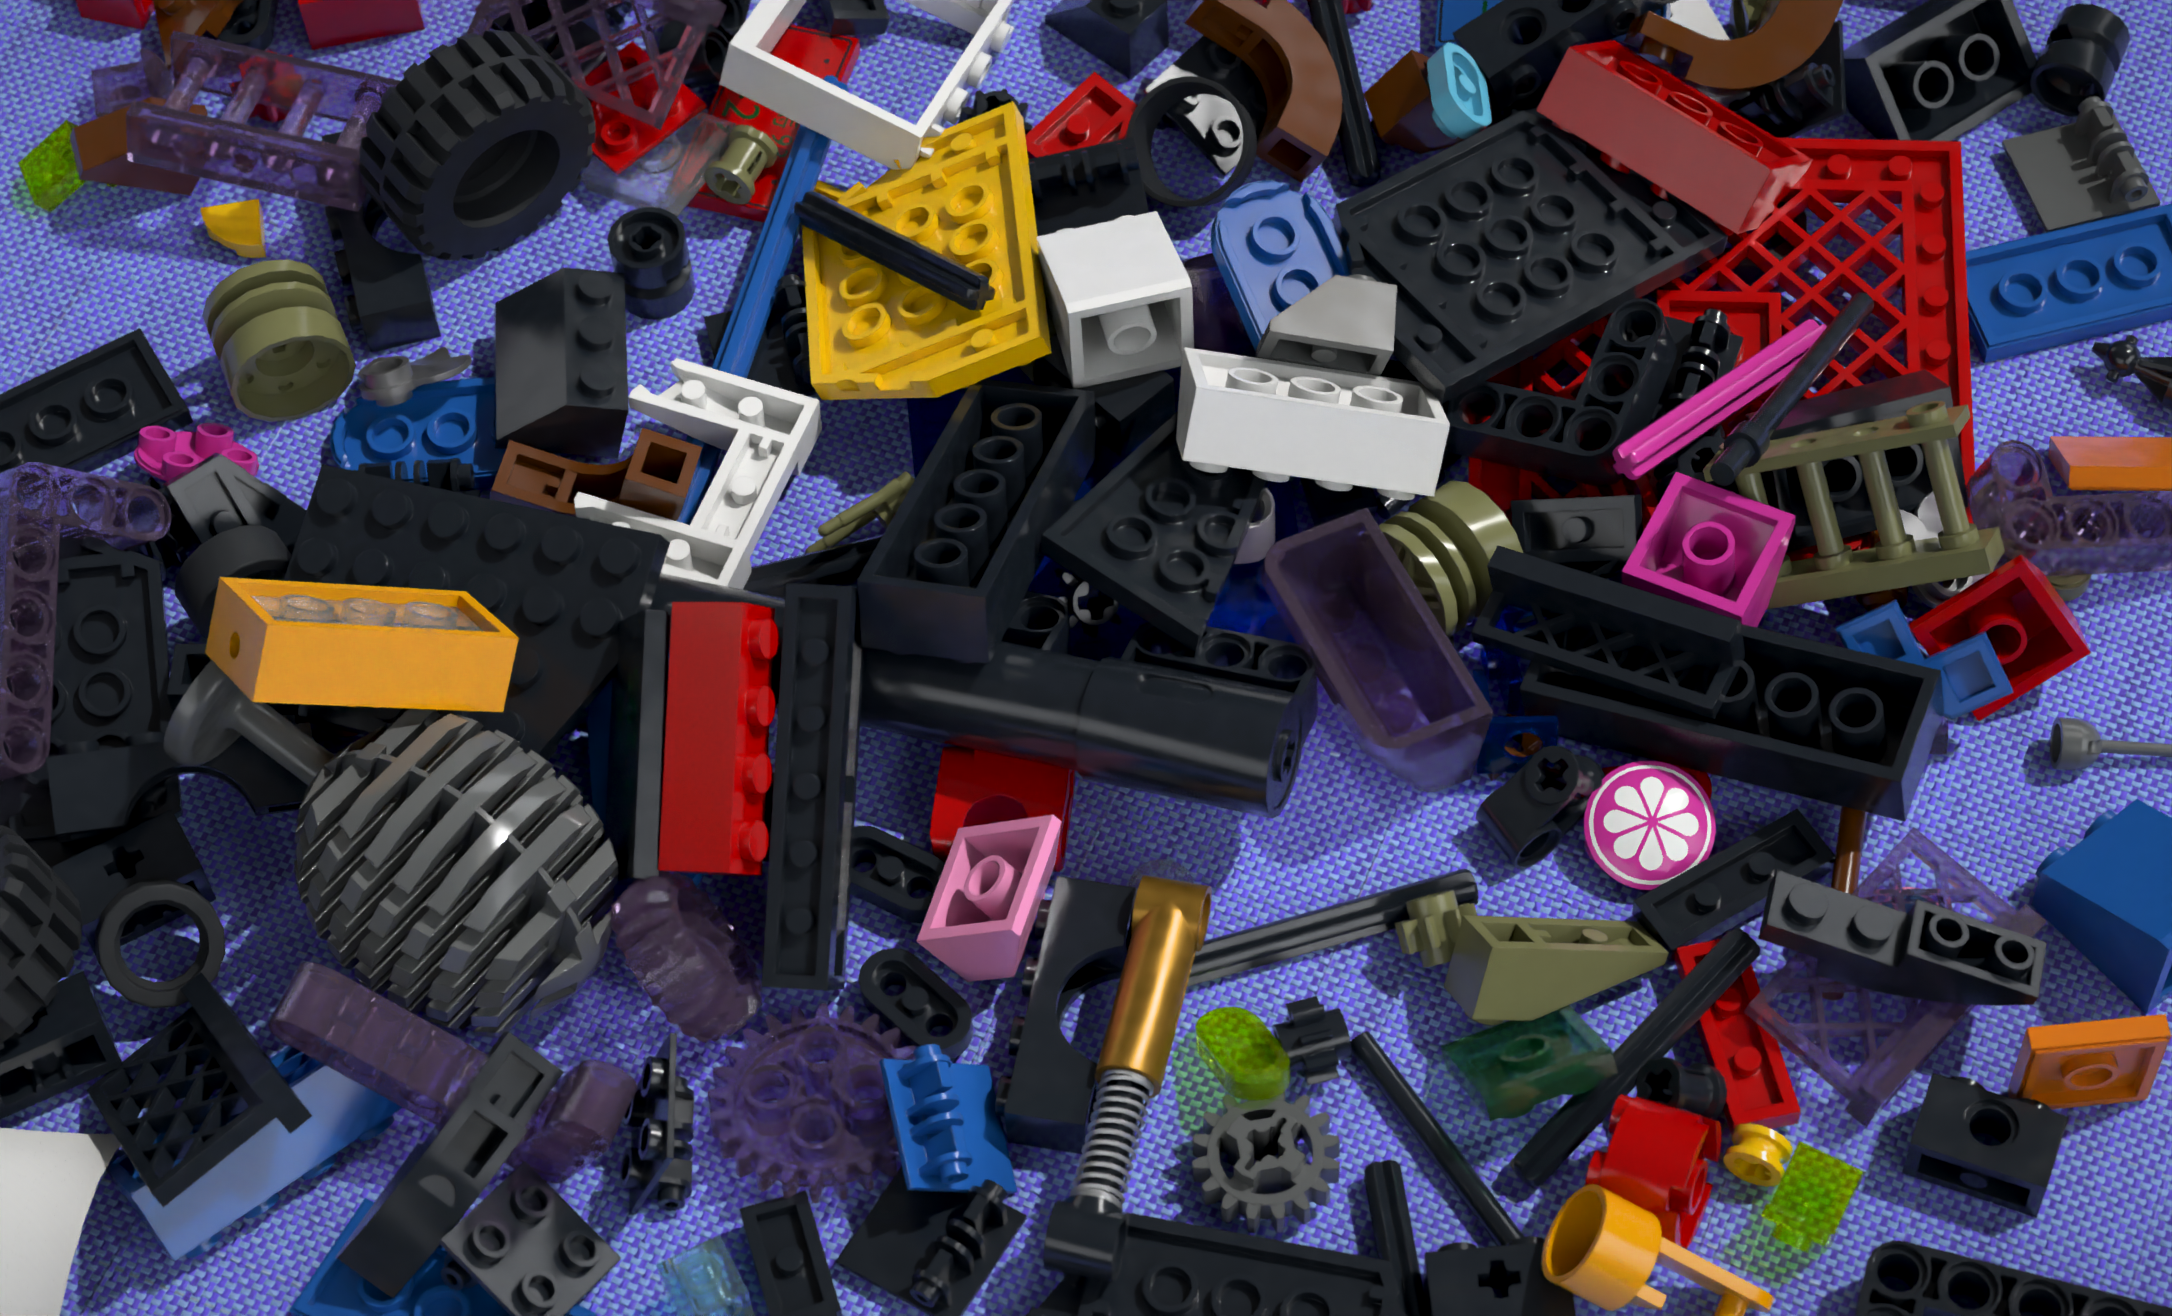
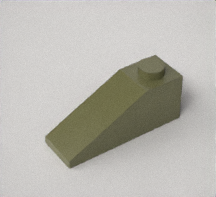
(1542, 964)

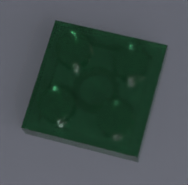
(1528, 1062)

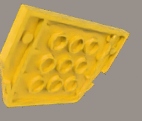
(897, 339)

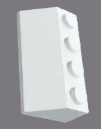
(1309, 424)

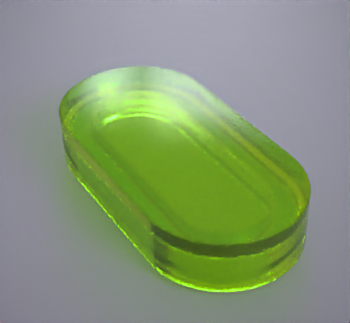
(1242, 1053)

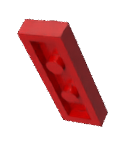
(1743, 1051)

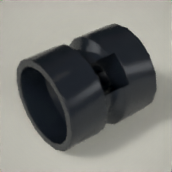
(2079, 58)
(655, 262)

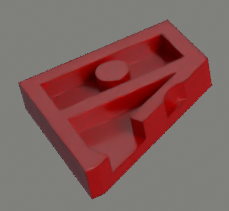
(1085, 118)

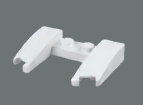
(766, 441)

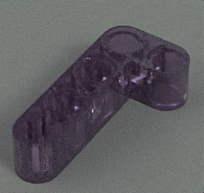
(2067, 531)

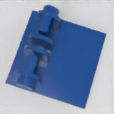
(946, 1123)

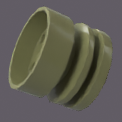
(278, 340)
(1447, 550)

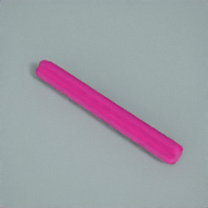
(1714, 402)

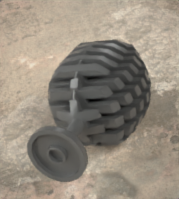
(432, 856)

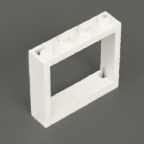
(844, 116)

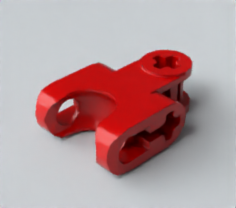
(995, 788)

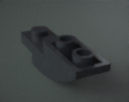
(1898, 953)
(450, 1166)

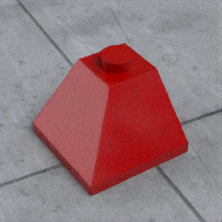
(2023, 620)

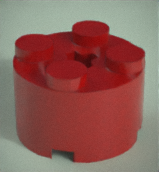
(1659, 1163)

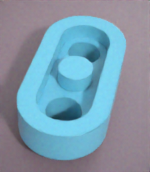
(1458, 93)

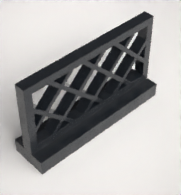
(231, 1062)

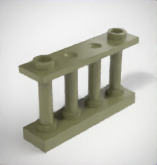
(1896, 558)

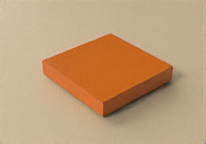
(2113, 462)
(2090, 1061)

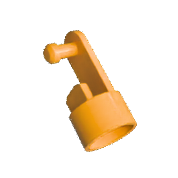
(1608, 1250)

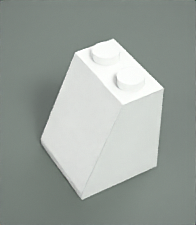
(1117, 298)

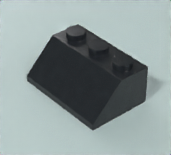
(1939, 70)
(562, 364)
(1844, 475)

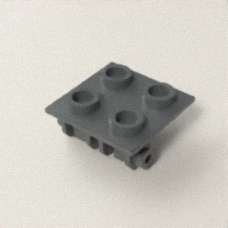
(2081, 170)

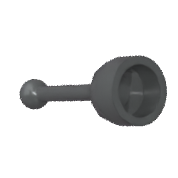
(2077, 745)

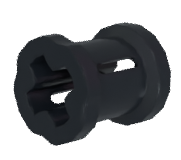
(1692, 1089)

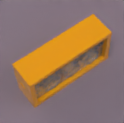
(360, 645)

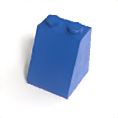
(2117, 900)

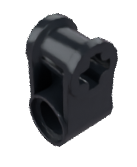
(1539, 804)

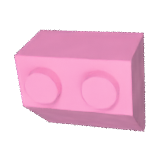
(990, 896)

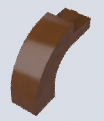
(1774, 47)
(1293, 70)
(649, 480)

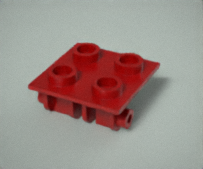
(623, 139)

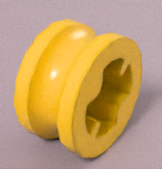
(1758, 1154)

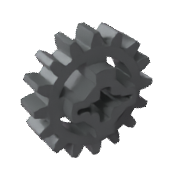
(1271, 1185)

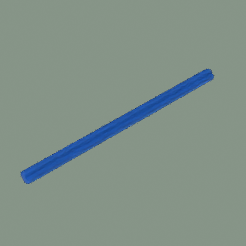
(758, 288)

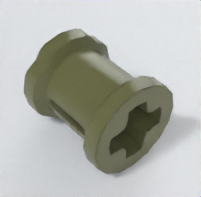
(741, 164)

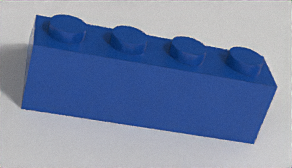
(266, 1163)

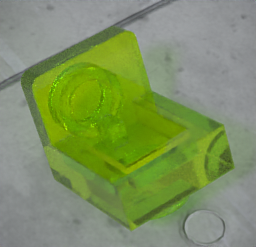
(52, 169)
(1812, 1198)

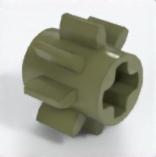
(1433, 927)

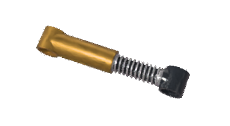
(1168, 927)

